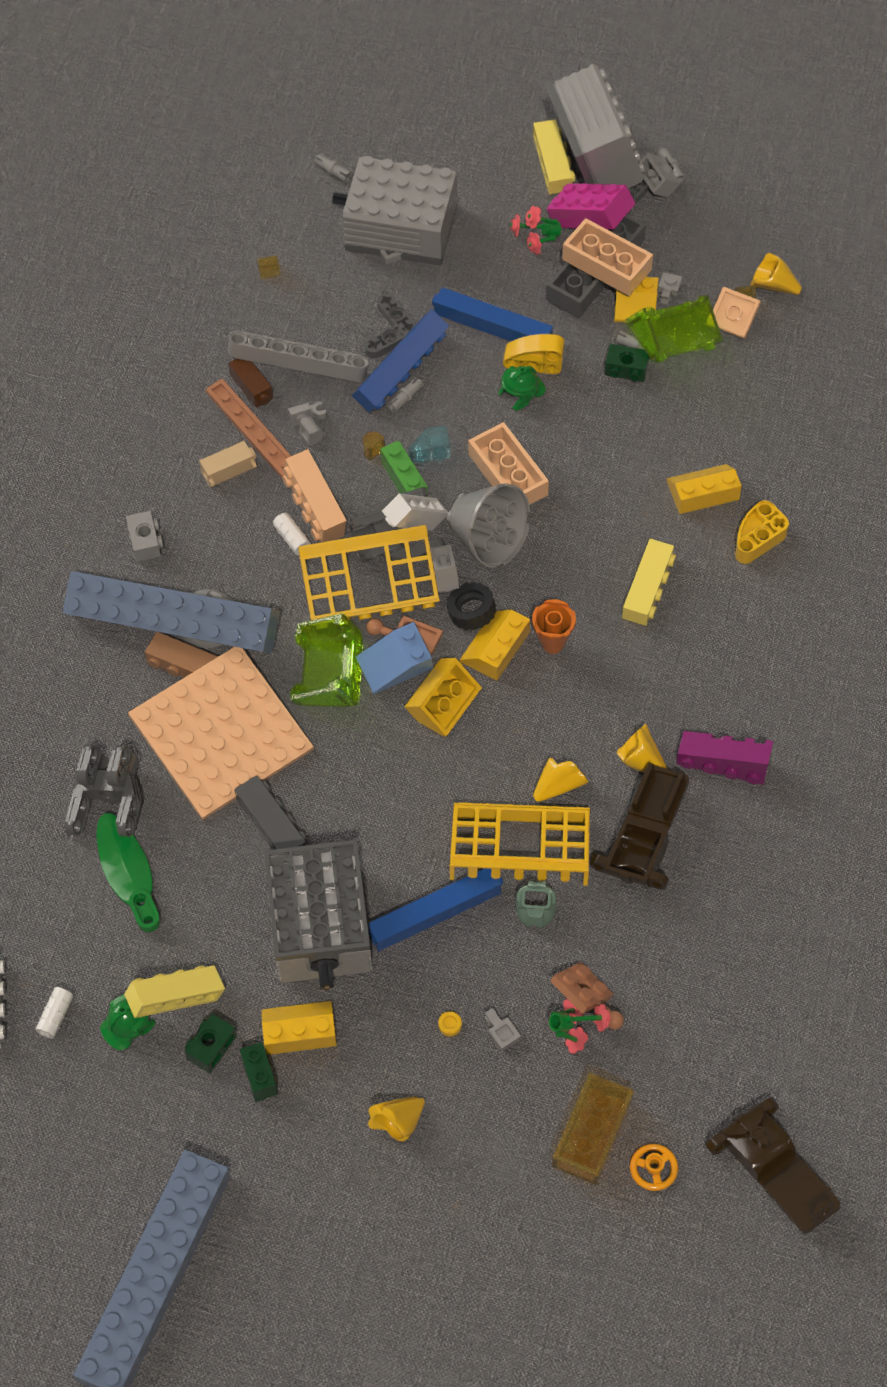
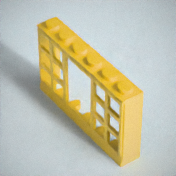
(365, 542)
(521, 813)

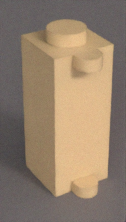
(227, 463)

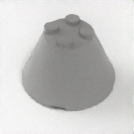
(491, 523)

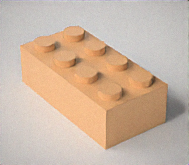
(607, 257)
(506, 461)
(314, 497)

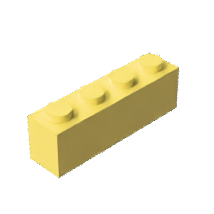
(552, 155)
(648, 582)
(174, 991)

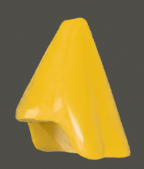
(775, 276)
(641, 751)
(558, 779)
(397, 1116)

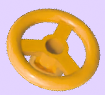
(655, 1158)

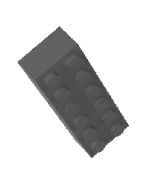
(576, 289)

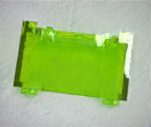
(676, 329)
(330, 663)

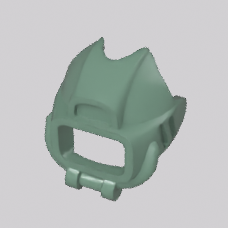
(535, 915)

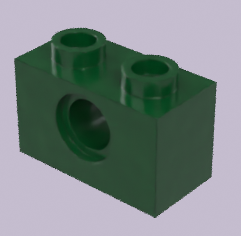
(626, 363)
(209, 1056)
(258, 1072)

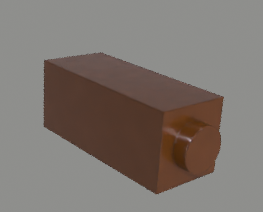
(251, 382)

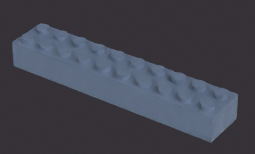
(171, 612)
(153, 1273)

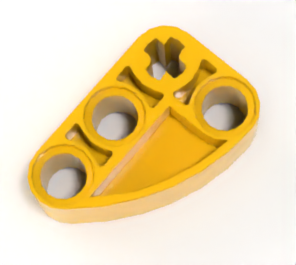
(540, 351)
(755, 526)

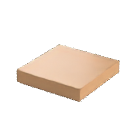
(735, 312)

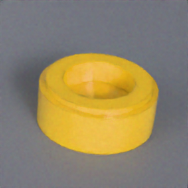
(450, 1024)

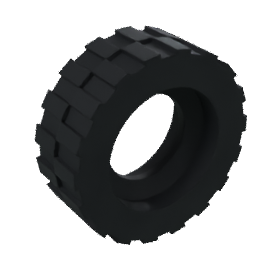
(476, 619)

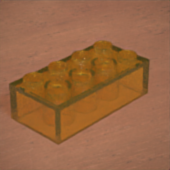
(592, 1129)

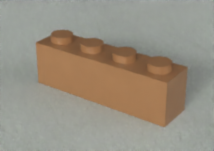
(175, 656)

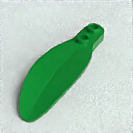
(127, 871)

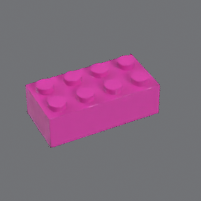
(596, 202)

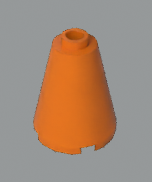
(553, 624)

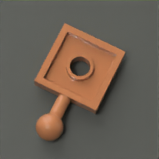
(429, 634)
(590, 995)

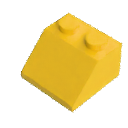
(643, 296)

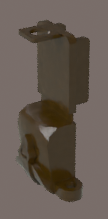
(645, 830)
(773, 1162)

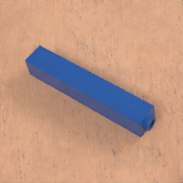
(486, 316)
(433, 909)

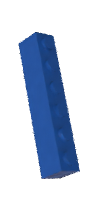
(400, 360)

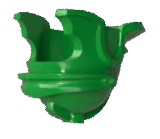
(523, 383)
(121, 1026)

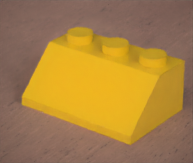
(705, 488)
(497, 643)
(443, 696)
(298, 1027)

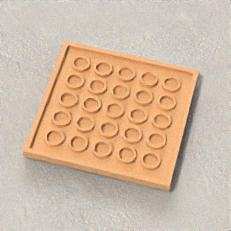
(220, 731)

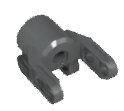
(375, 523)
(106, 781)

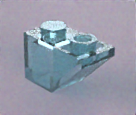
(431, 445)

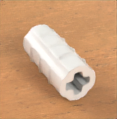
(290, 532)
(54, 1012)

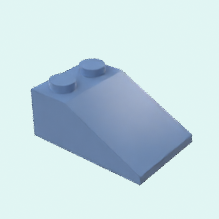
(395, 658)

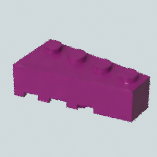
(725, 756)

